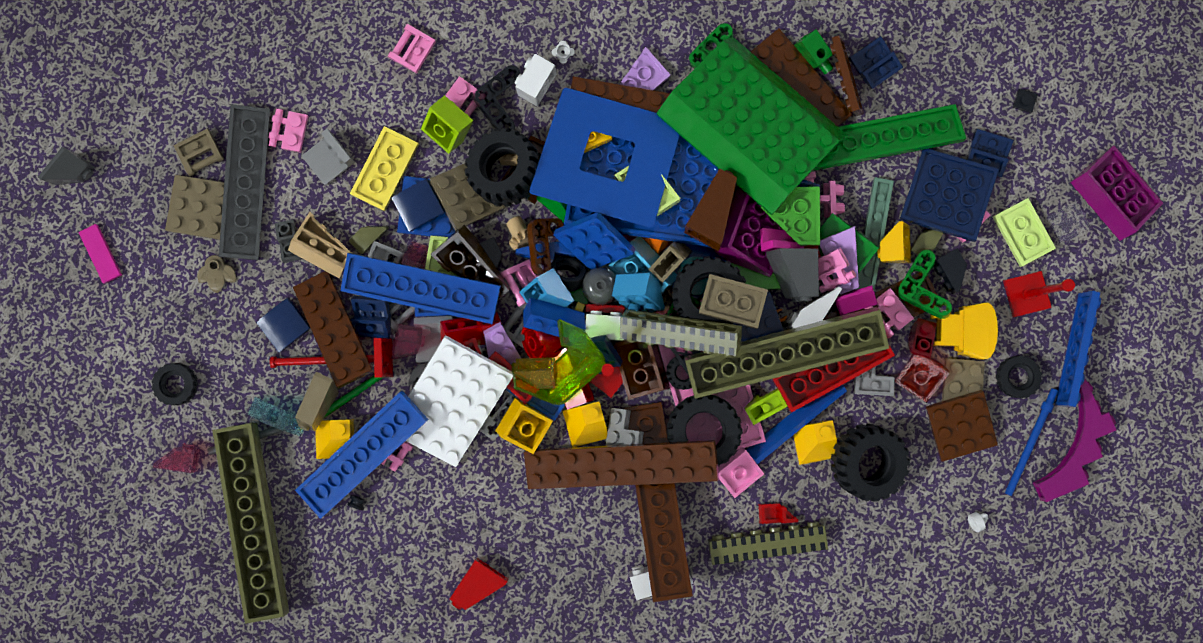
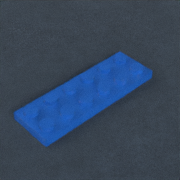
(1077, 349)

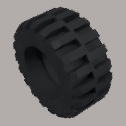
(485, 154)
(691, 275)
(707, 404)
(891, 470)

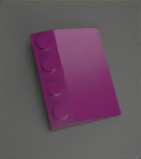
(1117, 193)
(742, 234)

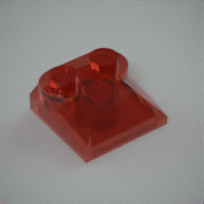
(922, 376)

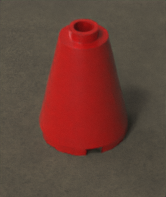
(540, 344)

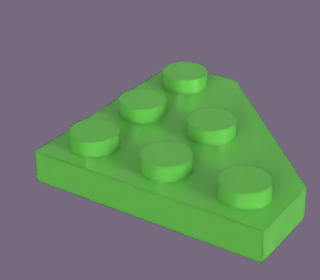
(800, 216)

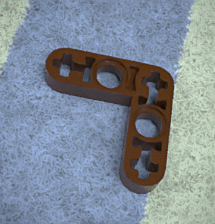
(545, 232)

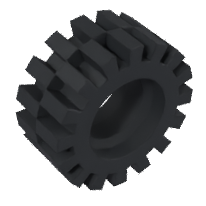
(672, 377)

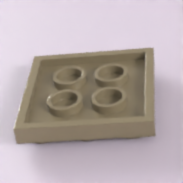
(459, 199)
(195, 207)

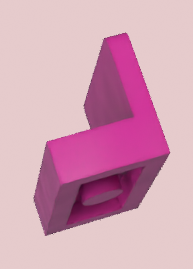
(775, 239)
(856, 300)

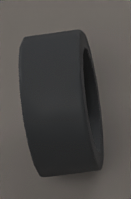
(573, 265)

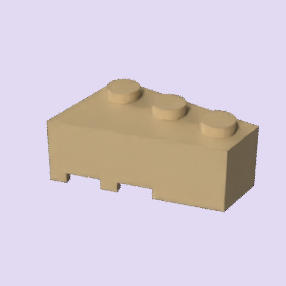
(319, 247)

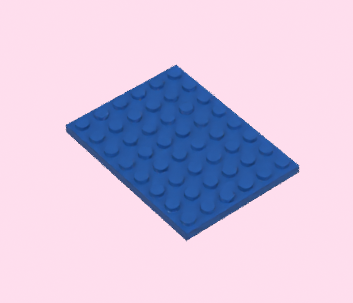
(688, 176)

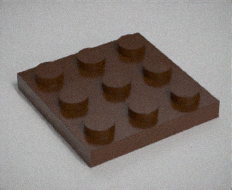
(961, 425)

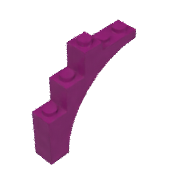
(1085, 449)

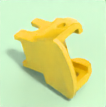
(970, 331)

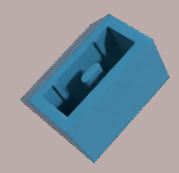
(548, 288)
(638, 292)

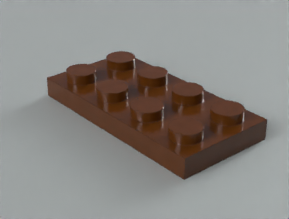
(848, 83)

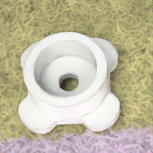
(563, 46)

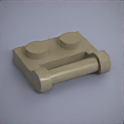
(196, 146)

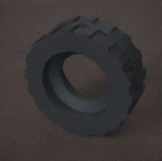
(164, 373)
(1029, 387)

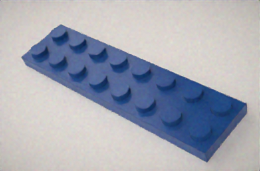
(420, 288)
(361, 454)

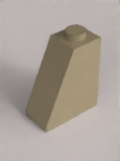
(670, 260)
(316, 402)

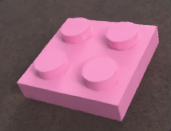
(739, 472)

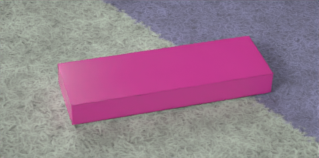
(100, 253)

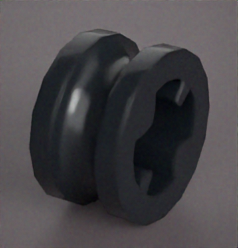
(357, 502)

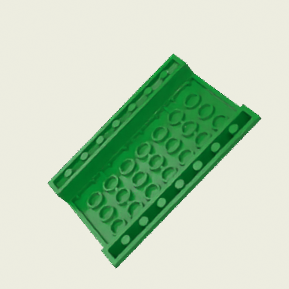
(750, 123)

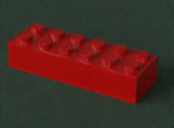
(813, 383)

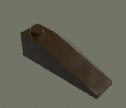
(467, 259)

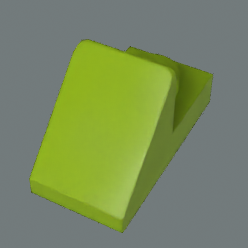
(765, 406)

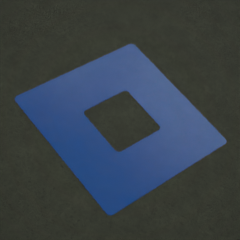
(559, 171)

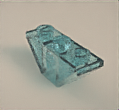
(274, 416)

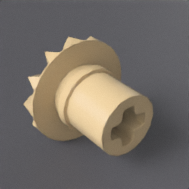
(519, 233)

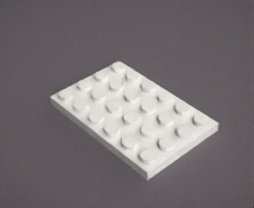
(456, 397)

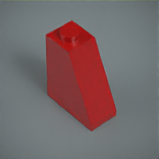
(477, 584)

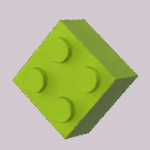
(446, 124)

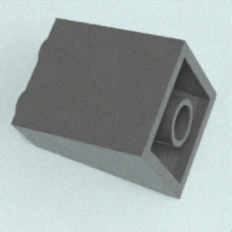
(796, 272)

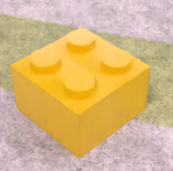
(523, 426)

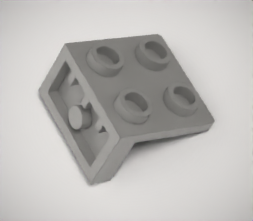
(328, 158)
(432, 335)

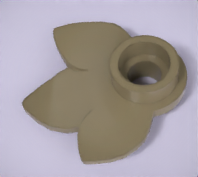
(216, 276)

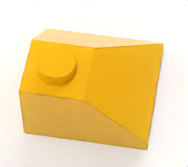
(896, 245)
(585, 424)
(332, 435)
(815, 442)

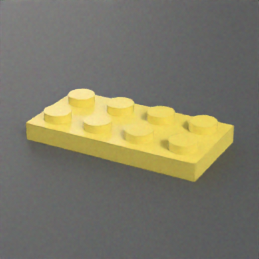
(384, 168)

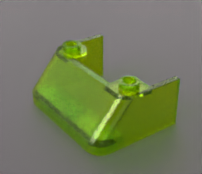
(574, 366)

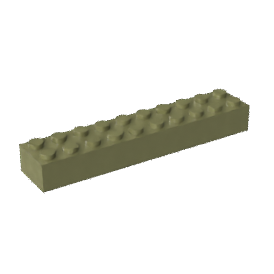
(788, 352)
(251, 522)

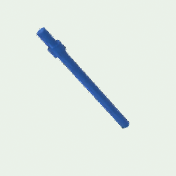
(1047, 408)

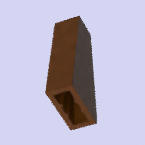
(712, 212)

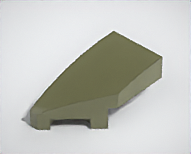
(365, 236)
(926, 241)

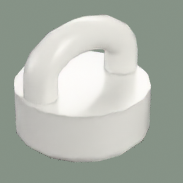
(977, 521)

